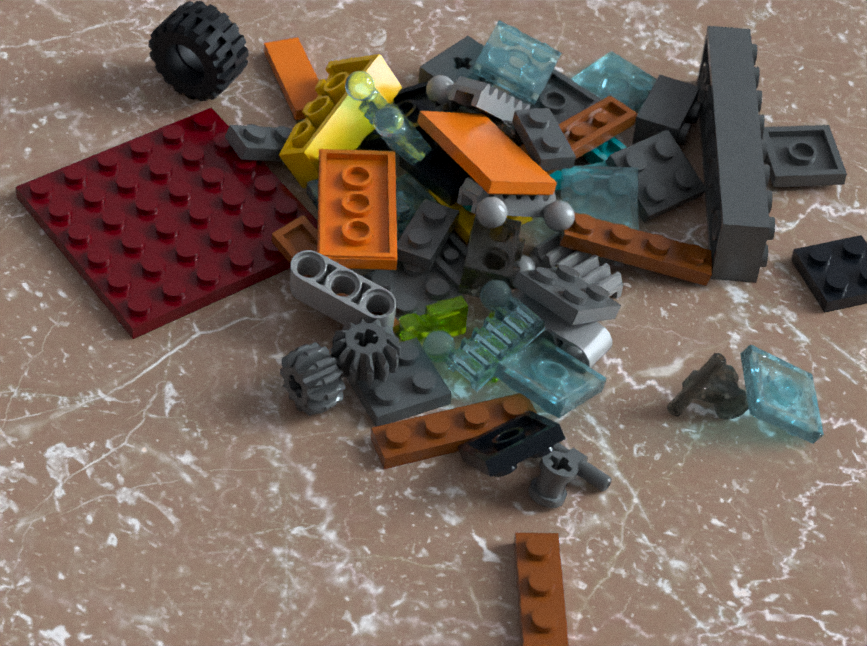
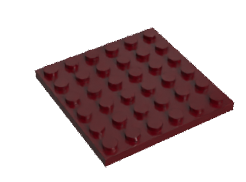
(166, 221)

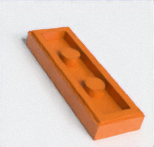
(292, 73)

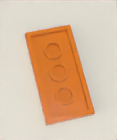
(486, 153)
(357, 208)

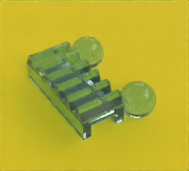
(387, 118)
(500, 337)

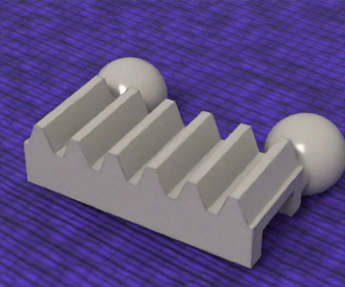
(475, 96)
(494, 208)
(551, 254)

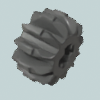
(366, 351)
(312, 378)

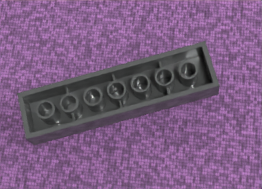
(734, 155)

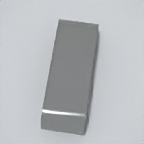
(332, 279)
(583, 341)

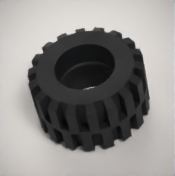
(198, 50)

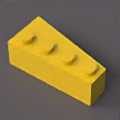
(334, 117)

